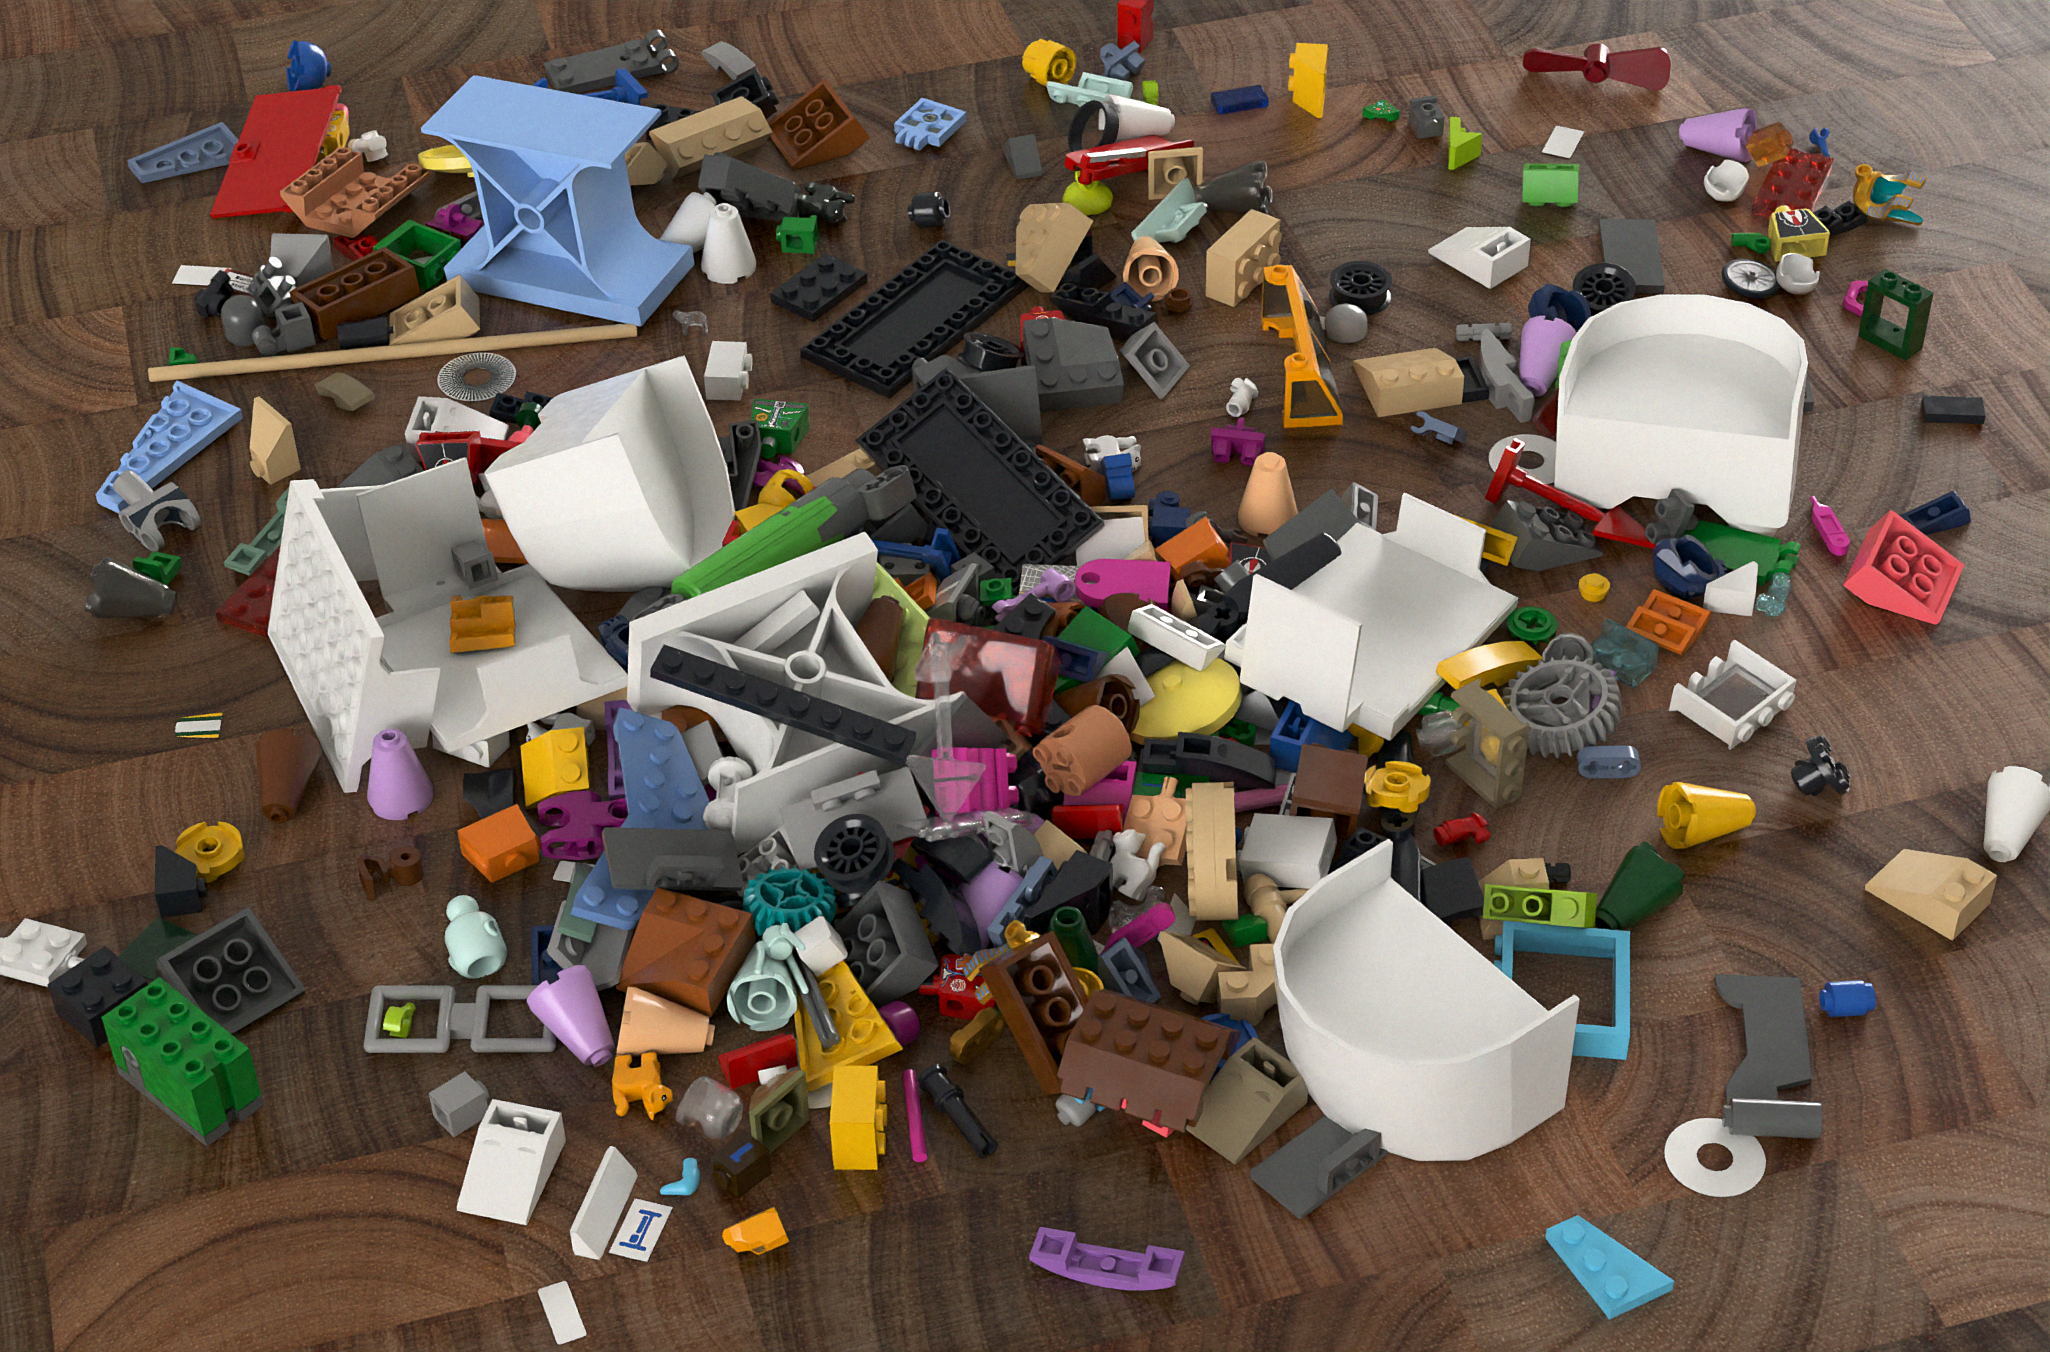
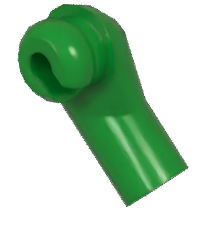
(1755, 241)

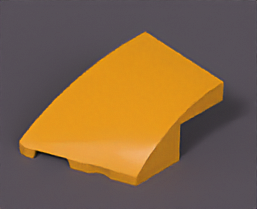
(482, 623)

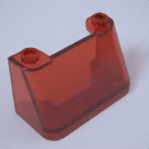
(1000, 673)

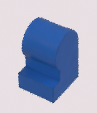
(1118, 476)

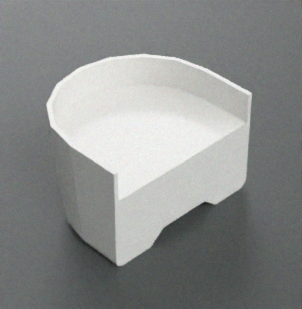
(1684, 400)
(618, 483)
(1411, 1023)

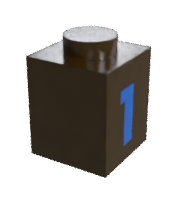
(740, 1164)

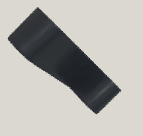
(956, 856)

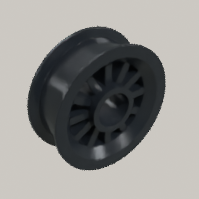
(1361, 285)
(1604, 286)
(989, 353)
(841, 840)

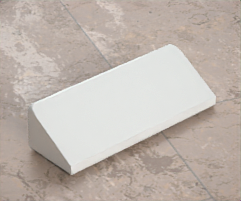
(780, 624)
(1174, 637)
(602, 1205)

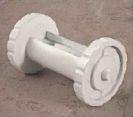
(722, 777)

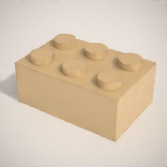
(1239, 256)

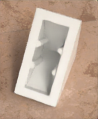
(1733, 592)

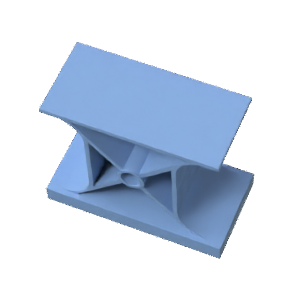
(557, 201)

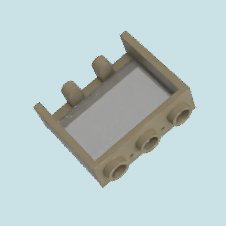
(1494, 746)

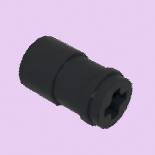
(368, 333)

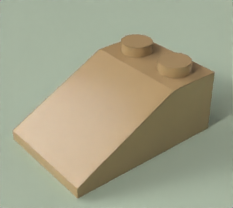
(439, 315)
(1935, 889)

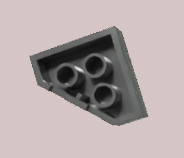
(748, 188)

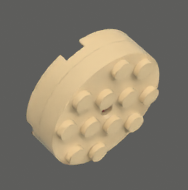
(1211, 851)

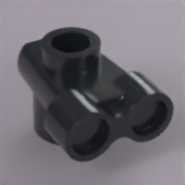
(211, 299)

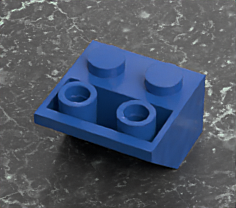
(1298, 729)

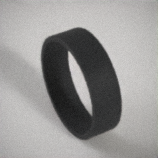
(1082, 116)

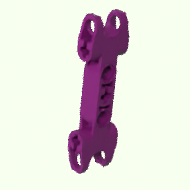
(583, 823)

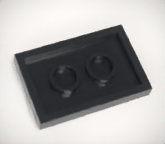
(819, 287)

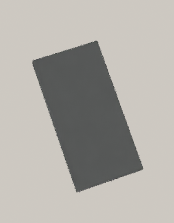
(1635, 248)

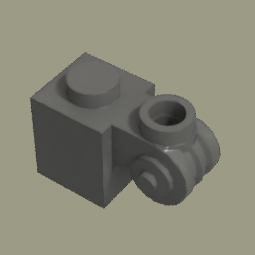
(291, 334)

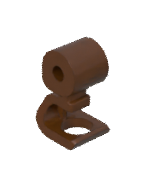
(403, 866)

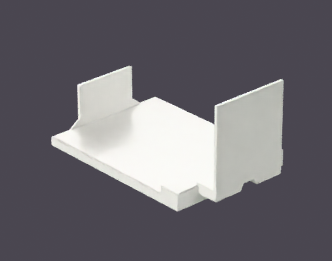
(1373, 622)
(332, 637)
(478, 691)

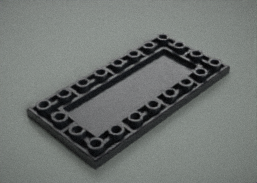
(914, 317)
(980, 479)

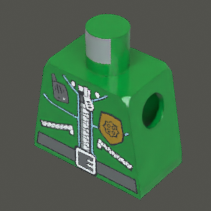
(780, 425)

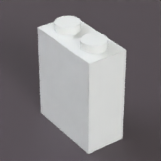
(1288, 849)

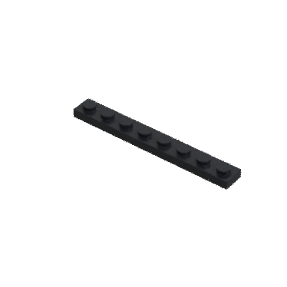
(783, 704)

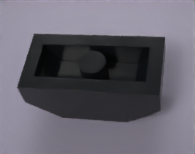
(490, 790)

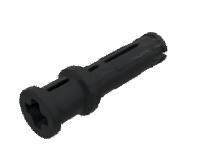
(950, 1100)

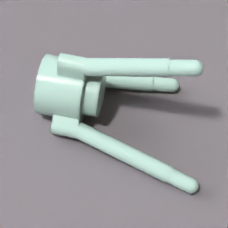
(778, 944)

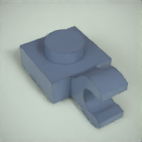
(1445, 431)

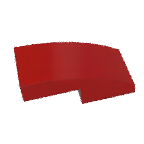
(355, 247)

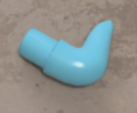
(688, 1184)

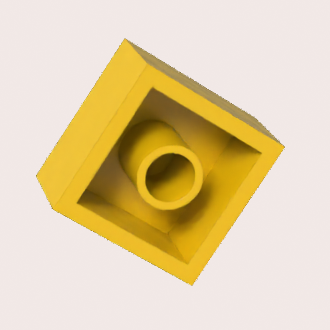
(857, 1117)

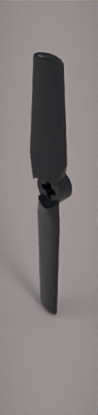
(1286, 571)
(1400, 826)

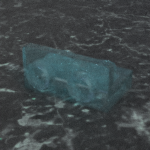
(1625, 652)

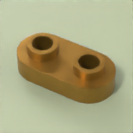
(977, 1035)

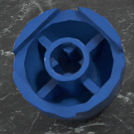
(308, 66)

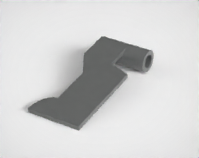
(1324, 515)
(1774, 1059)

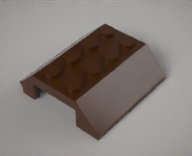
(1143, 1056)

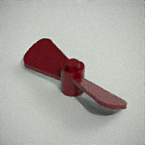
(1639, 67)

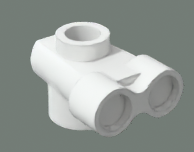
(371, 144)

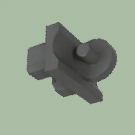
(1674, 518)

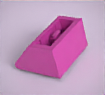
(1112, 789)

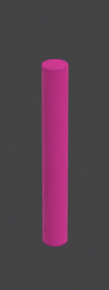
(914, 1115)

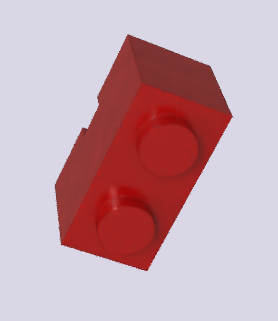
(1134, 23)

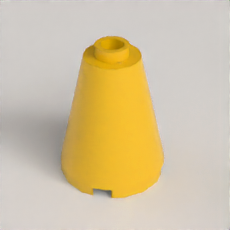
(1701, 813)

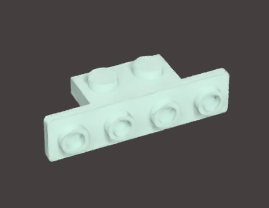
(1089, 88)
(1172, 216)

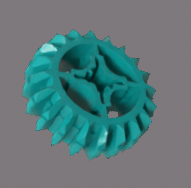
(788, 898)

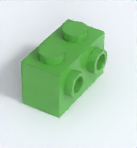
(1551, 184)

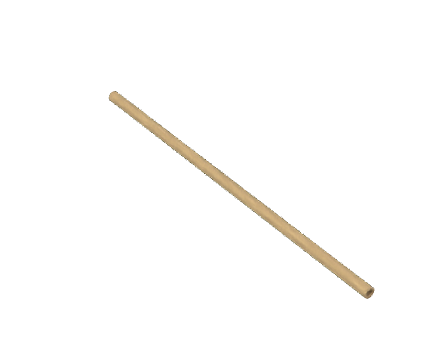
(391, 352)

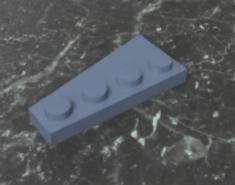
(192, 153)

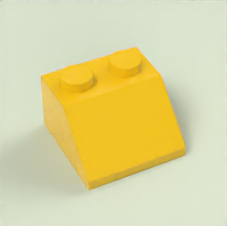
(1309, 77)
(555, 765)

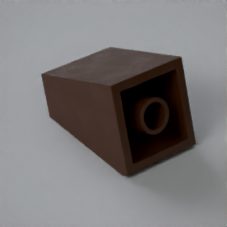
(1329, 786)

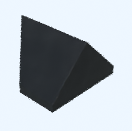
(1088, 273)

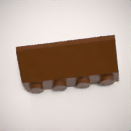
(357, 291)
(1039, 1002)

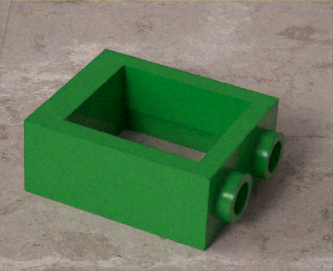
(417, 236)

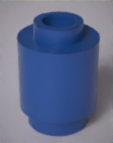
(1847, 998)

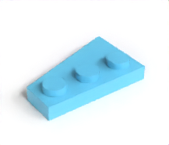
(1606, 1268)

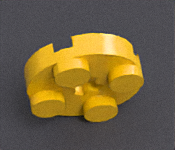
(1396, 786)
(224, 840)

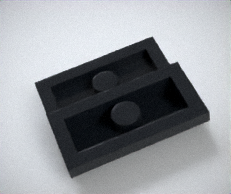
(1451, 890)

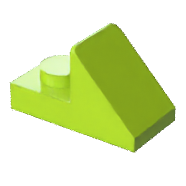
(1462, 145)

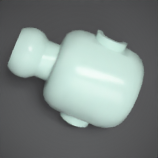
(473, 939)

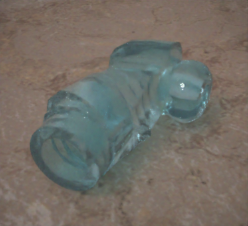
(1778, 593)

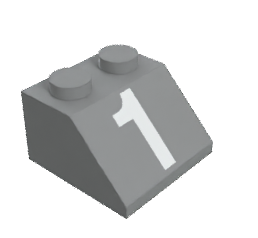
(953, 591)

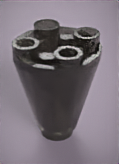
(1237, 190)
(127, 593)

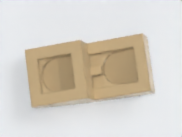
(1182, 605)

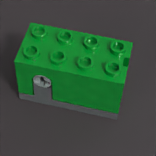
(183, 1061)

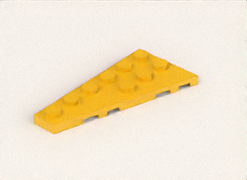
(861, 1028)

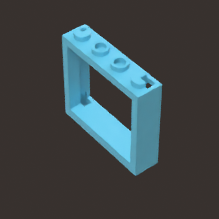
(1579, 941)

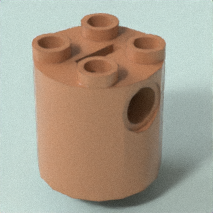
(1083, 751)

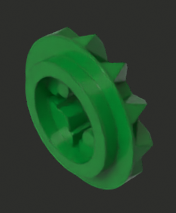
(1522, 618)

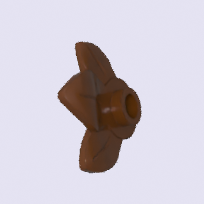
(1194, 575)

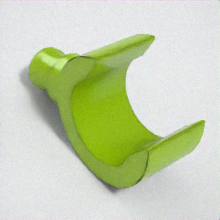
(1150, 92)
(399, 1020)

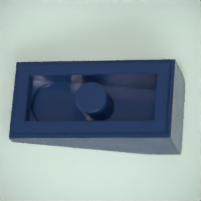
(1939, 514)
(543, 965)

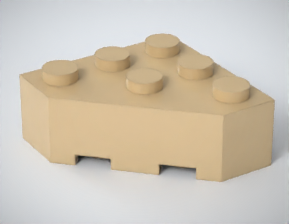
(1047, 242)

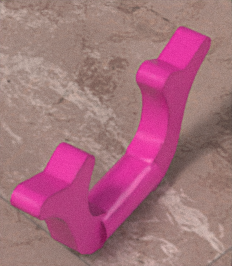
(1850, 298)

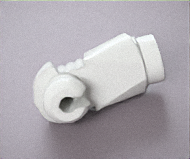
(1243, 394)

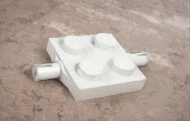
(40, 952)

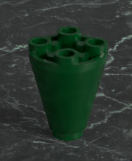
(1638, 889)
(1074, 938)

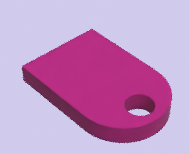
(1116, 576)

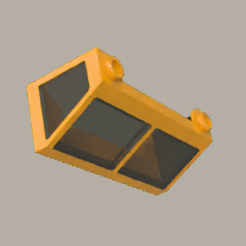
(1309, 379)

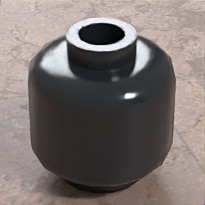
(929, 210)

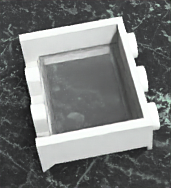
(1735, 695)

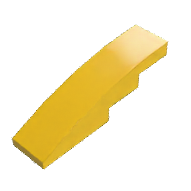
(1489, 662)

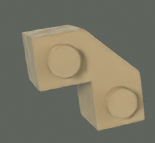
(1250, 992)

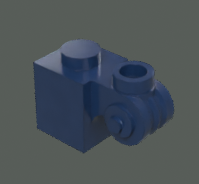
(1167, 518)

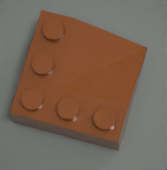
(687, 950)

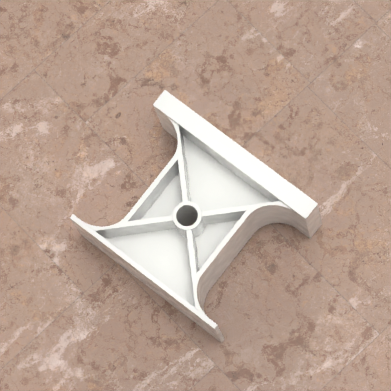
(818, 660)

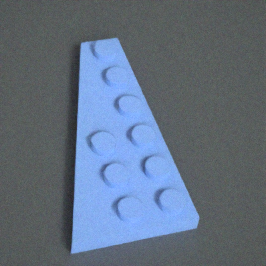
(171, 438)

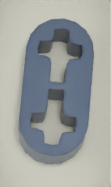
(1608, 762)

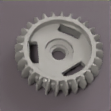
(1570, 724)

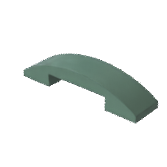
(249, 557)
(572, 925)

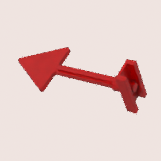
(1612, 525)

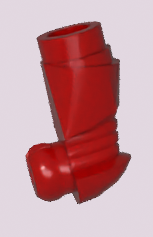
(1461, 829)

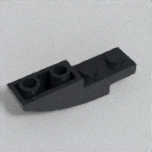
(1096, 308)
(1211, 757)
(943, 906)

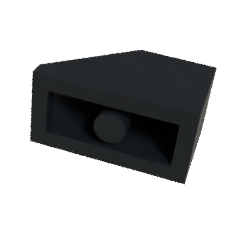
(177, 884)

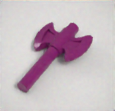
(768, 469)

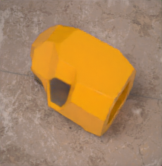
(756, 1233)

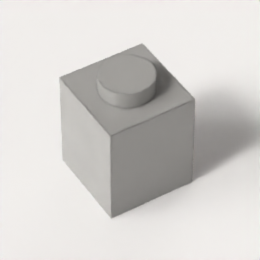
(459, 1103)

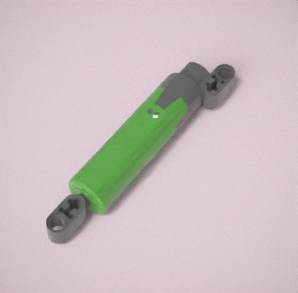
(804, 526)

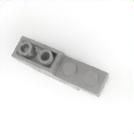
(1499, 375)
(1011, 844)

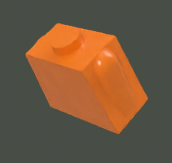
(1193, 544)
(500, 844)

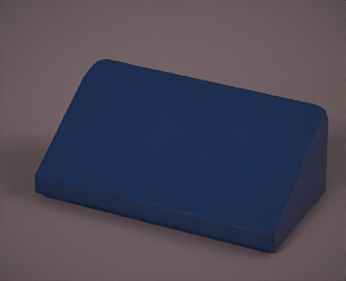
(1077, 660)

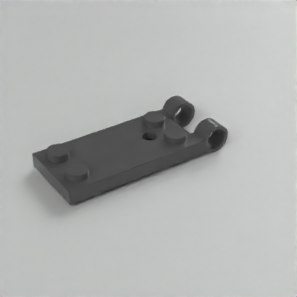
(599, 67)

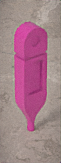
(1829, 528)
(1144, 926)

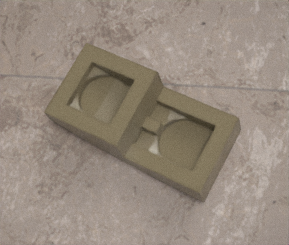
(345, 391)

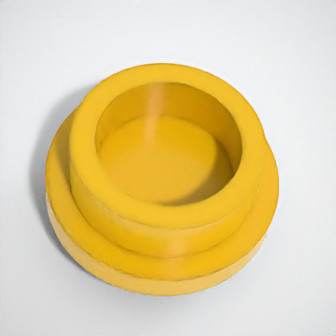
(1594, 587)

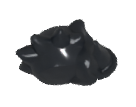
(1031, 785)

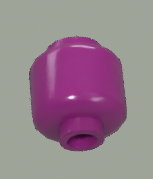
(902, 1021)

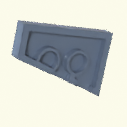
(1024, 896)

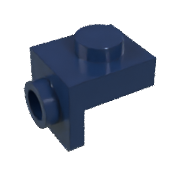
(1129, 297)

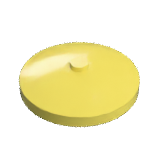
(445, 159)
(1188, 701)

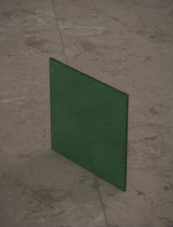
(153, 943)

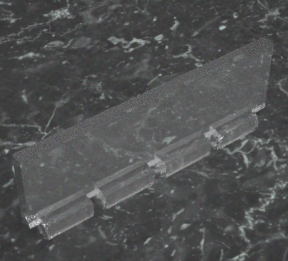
(961, 825)

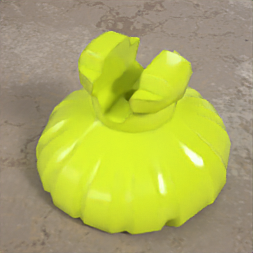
(1088, 198)

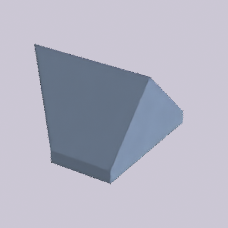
(1127, 971)

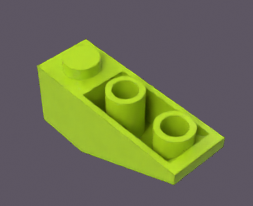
(1540, 906)

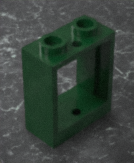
(1885, 334)

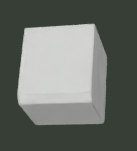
(822, 946)

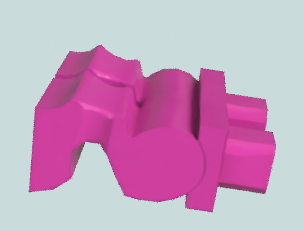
(992, 786)

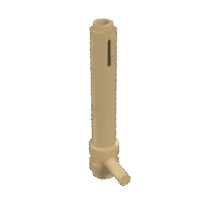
(1269, 902)

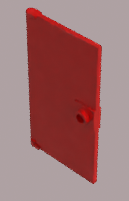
(275, 149)

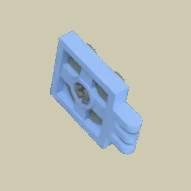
(928, 124)

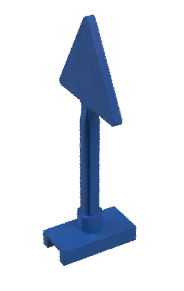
(626, 89)
(940, 553)

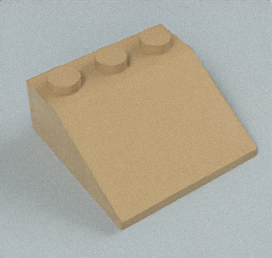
(1411, 381)

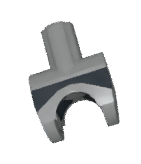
(153, 509)

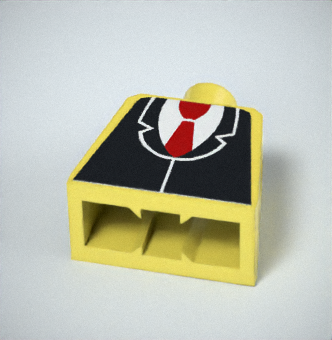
(1797, 233)

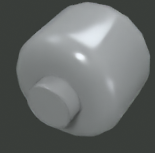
(1072, 1112)

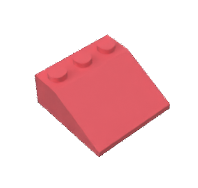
(1903, 571)

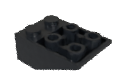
(1080, 883)

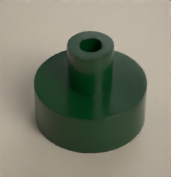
(528, 415)

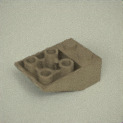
(1249, 1100)

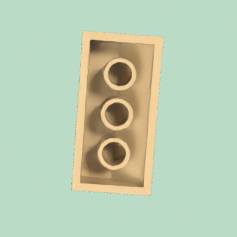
(723, 129)

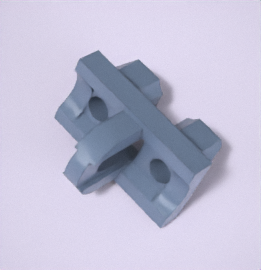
(1126, 58)

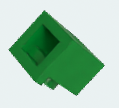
(798, 234)

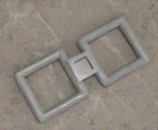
(454, 1021)

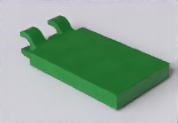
(1741, 547)

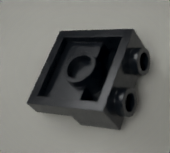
(751, 87)

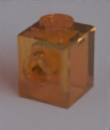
(1769, 144)

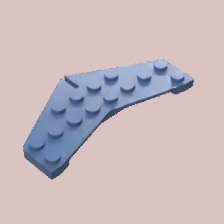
(659, 794)

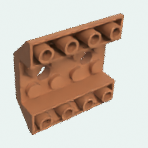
(343, 198)

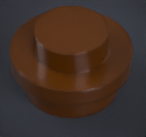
(1179, 300)

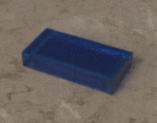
(1239, 99)

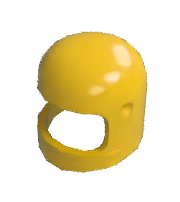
(776, 495)

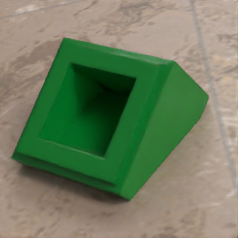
(1246, 929)

